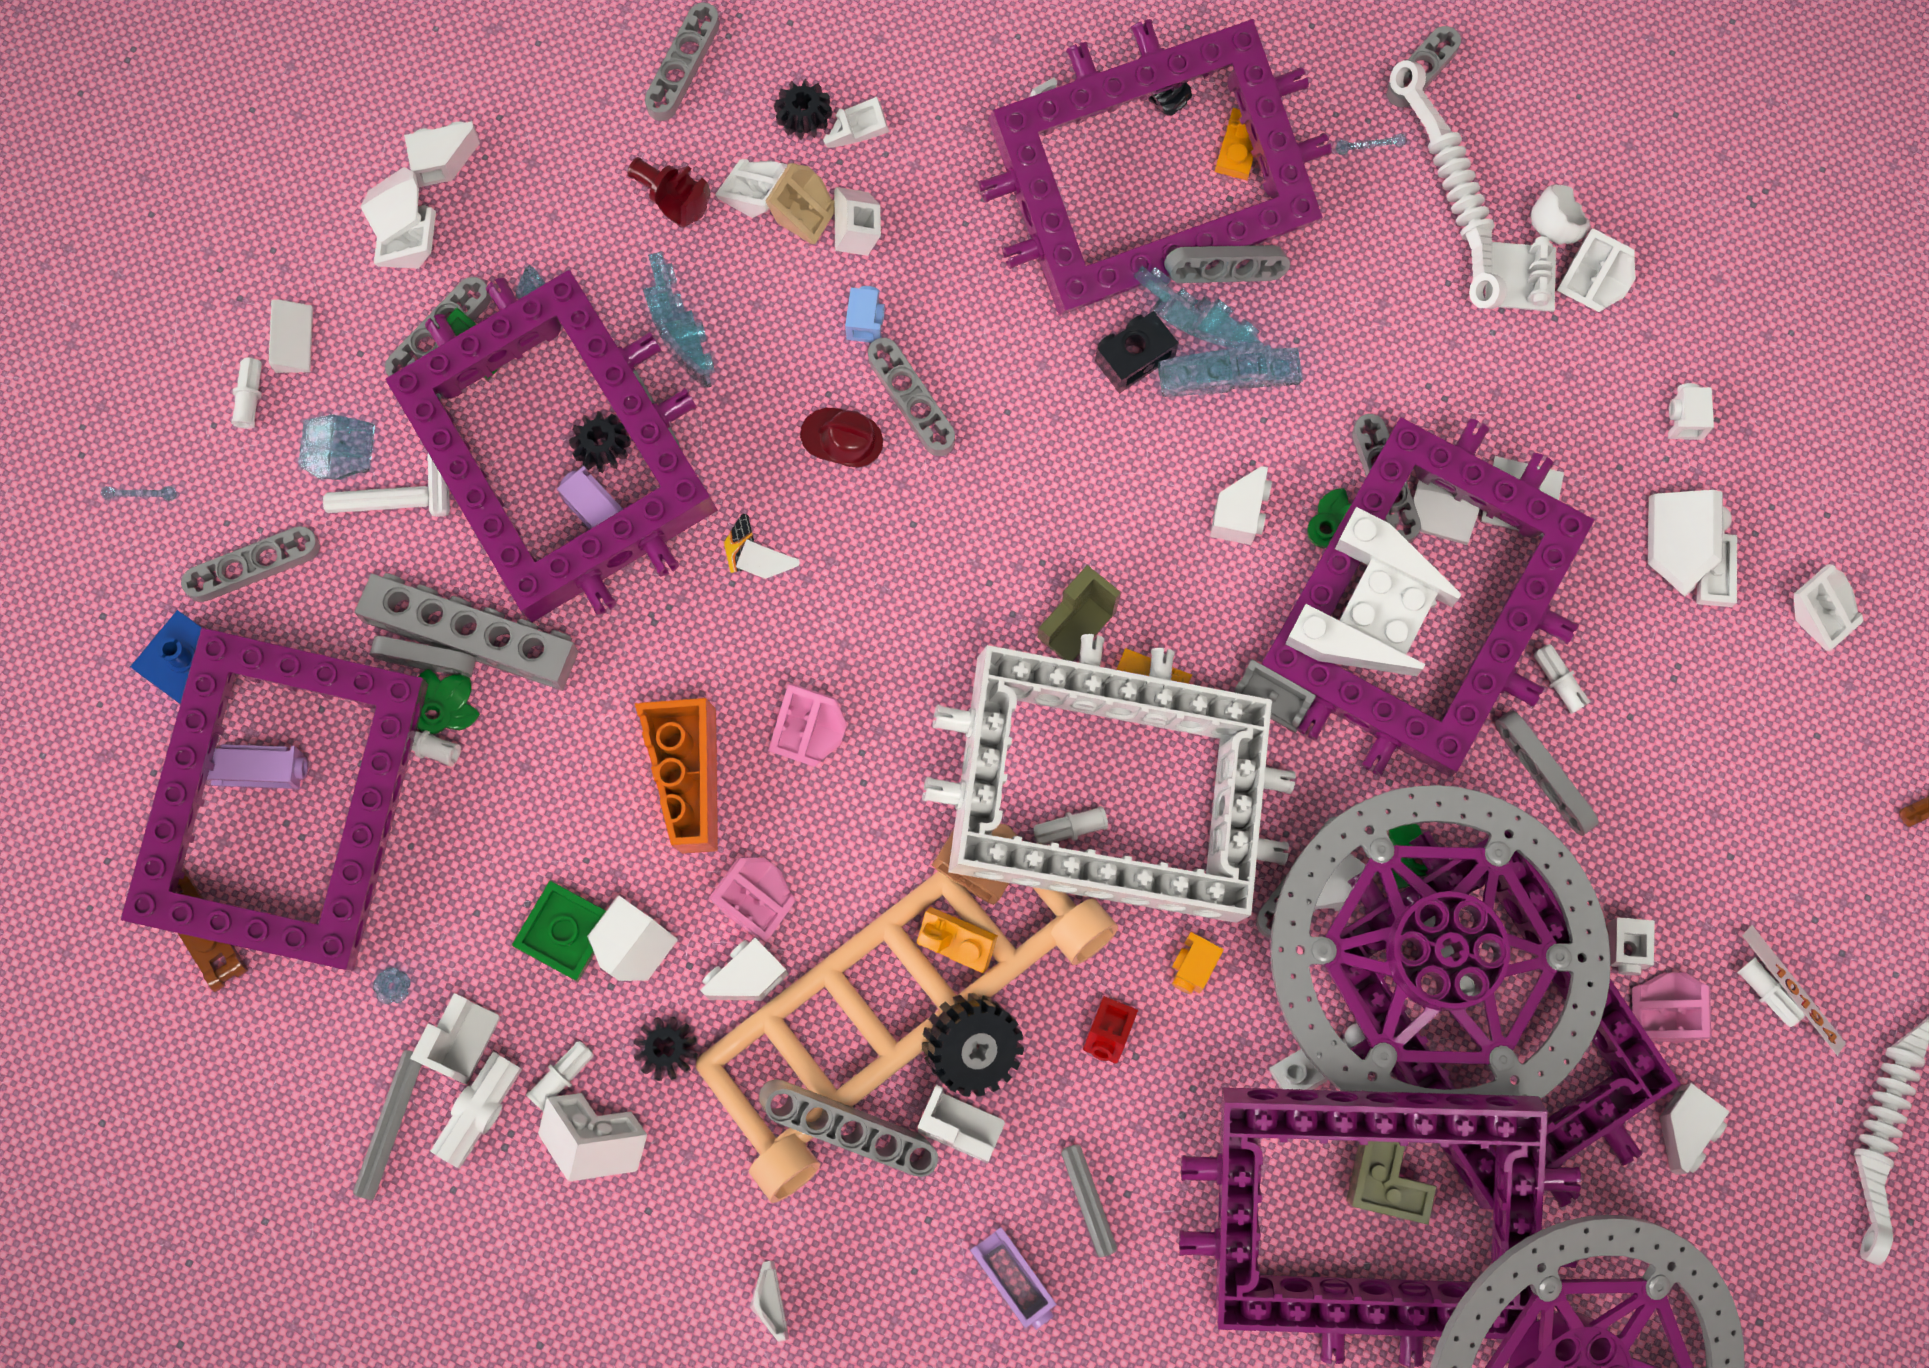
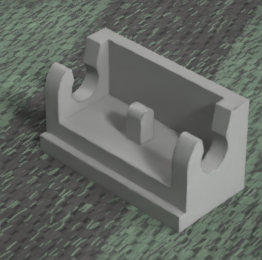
(1288, 699)

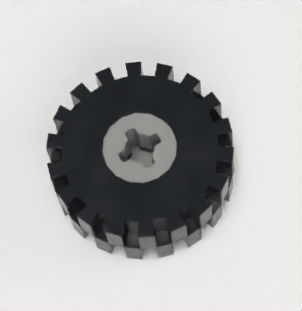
(954, 1040)

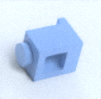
(864, 315)

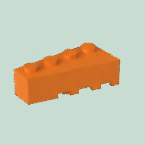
(684, 766)

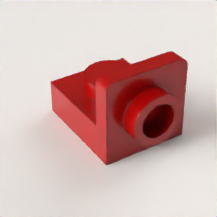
(1110, 1030)

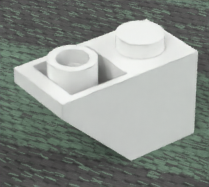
(440, 152)
(856, 221)
(1239, 506)
(747, 976)
(1688, 1126)

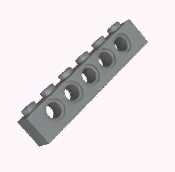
(383, 594)

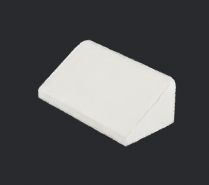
(290, 337)

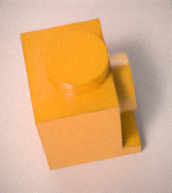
(1195, 964)

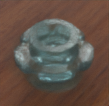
(382, 983)

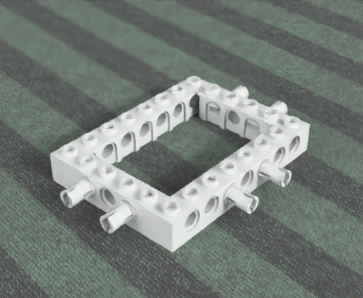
(1151, 700)

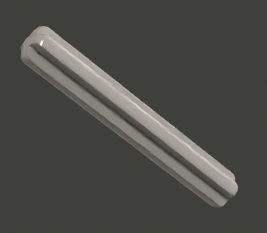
(387, 1127)

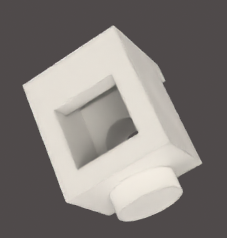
(1691, 412)
(1639, 936)

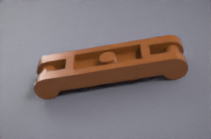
(208, 951)

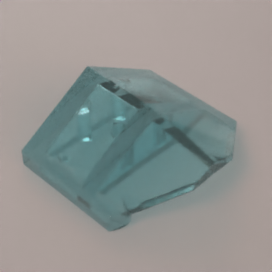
(336, 446)

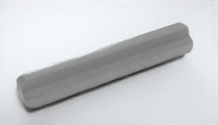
(1089, 1200)

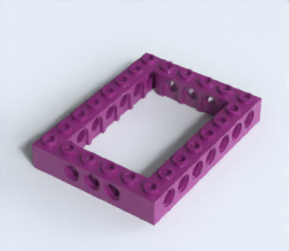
(189, 757)

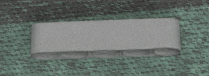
(860, 1141)

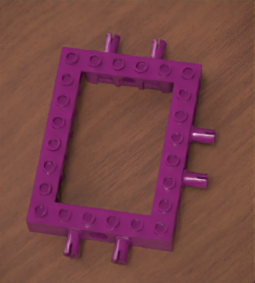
(1095, 92)
(613, 543)
(1526, 610)
(1637, 1066)
(1364, 1304)

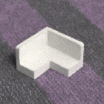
(457, 1040)
(960, 1125)
(588, 1143)

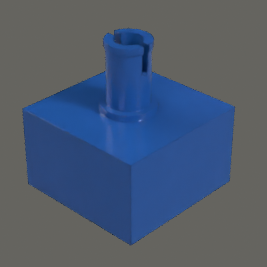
(170, 656)

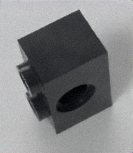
(1126, 368)

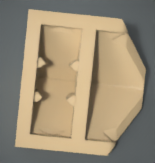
(801, 202)

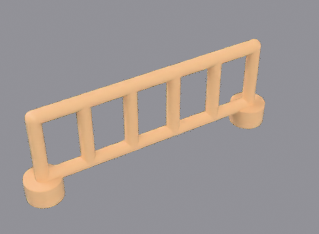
(785, 1160)

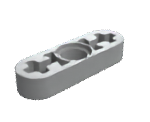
(1427, 53)
(422, 656)

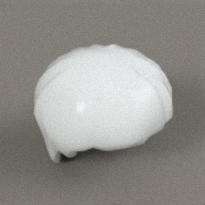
(1559, 216)

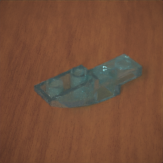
(1206, 321)
(675, 326)
(1229, 369)

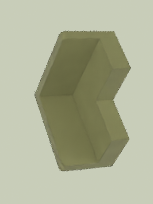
(1084, 609)
(1380, 1189)

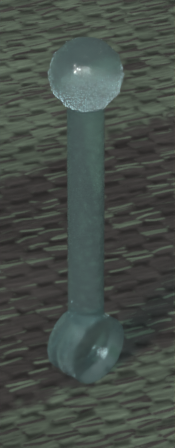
(1344, 146)
(168, 493)

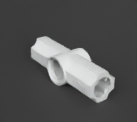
(476, 1110)

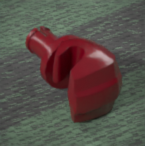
(673, 191)

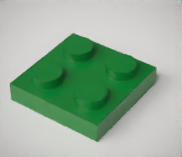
(559, 931)

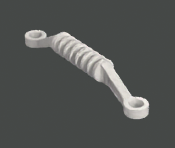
(1458, 180)
(1872, 1162)

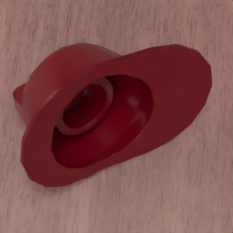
(842, 437)

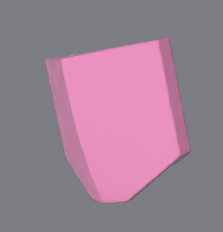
(807, 726)
(754, 896)
(1673, 1008)

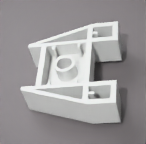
(1384, 607)

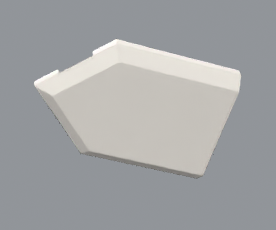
(1685, 536)

